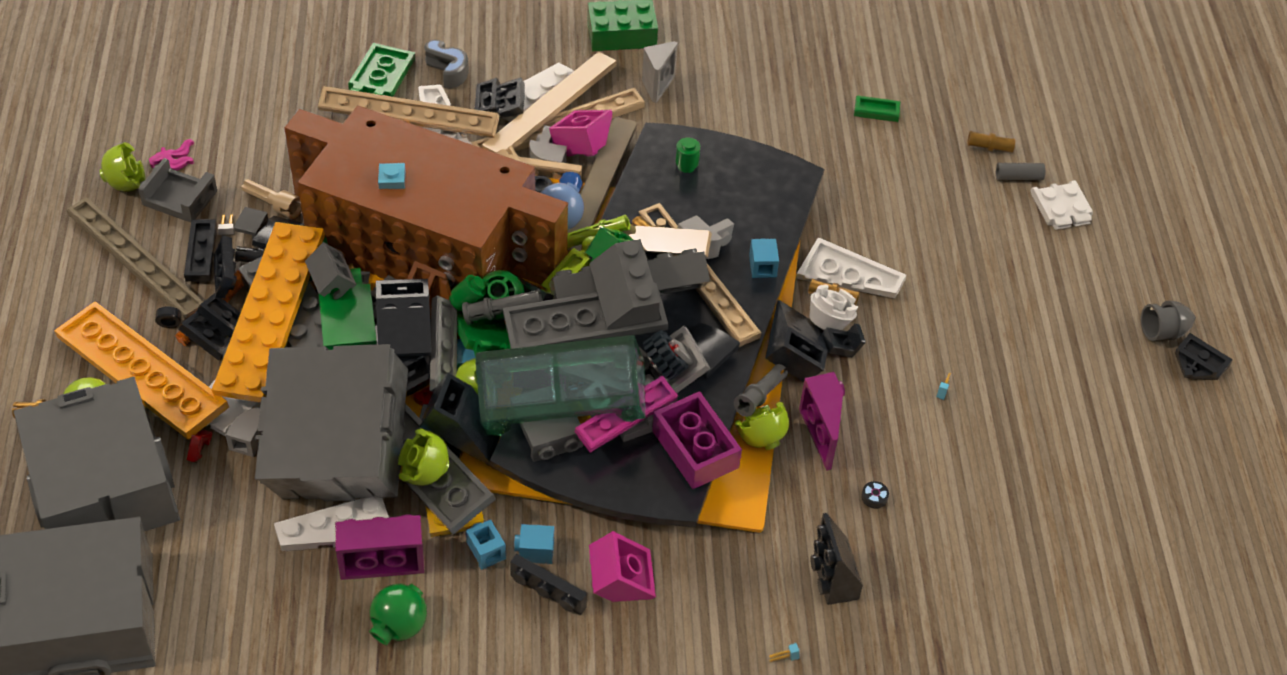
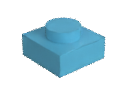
(392, 176)

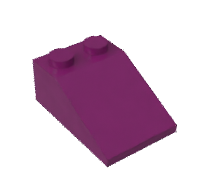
(822, 413)

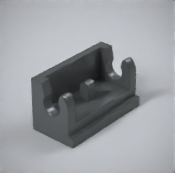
(330, 271)

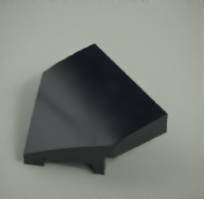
(1200, 359)

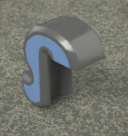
(450, 59)

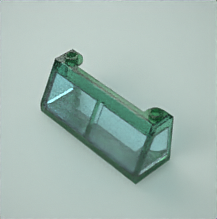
(560, 382)

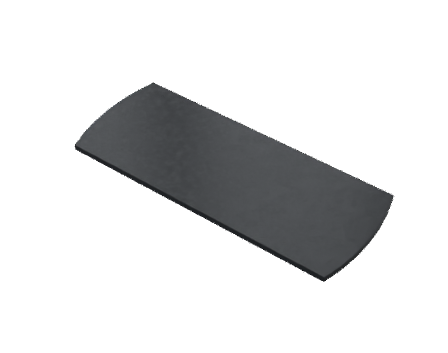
(766, 198)

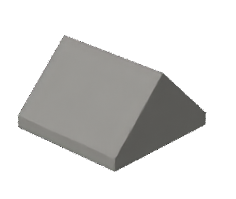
(659, 68)

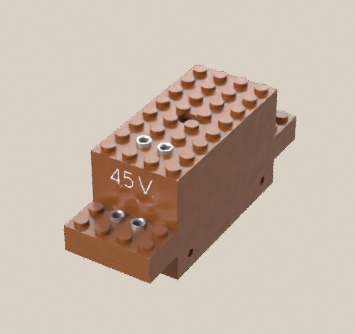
(458, 209)

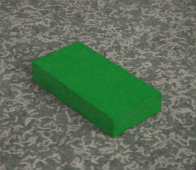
(877, 108)

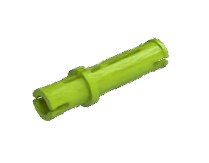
(577, 237)

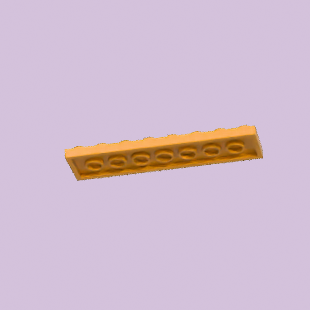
(267, 311)
(162, 383)

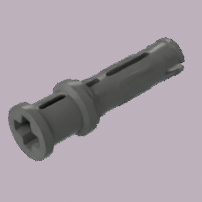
(490, 308)
(756, 394)

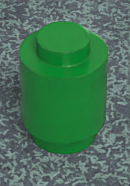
(687, 154)
(468, 290)

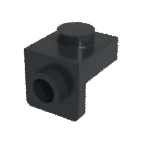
(844, 342)

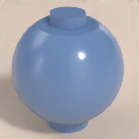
(570, 194)

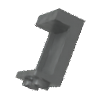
(177, 192)
(551, 437)

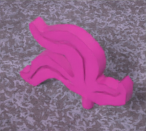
(181, 153)

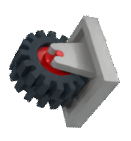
(675, 358)

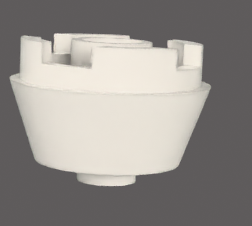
(832, 308)

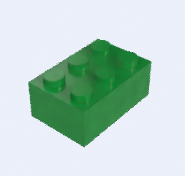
(622, 24)

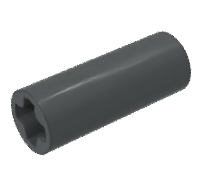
(1020, 171)

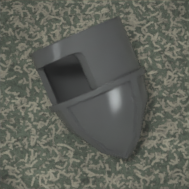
(1166, 321)

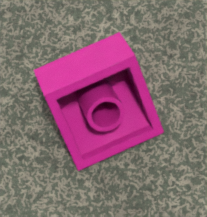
(582, 131)
(621, 569)

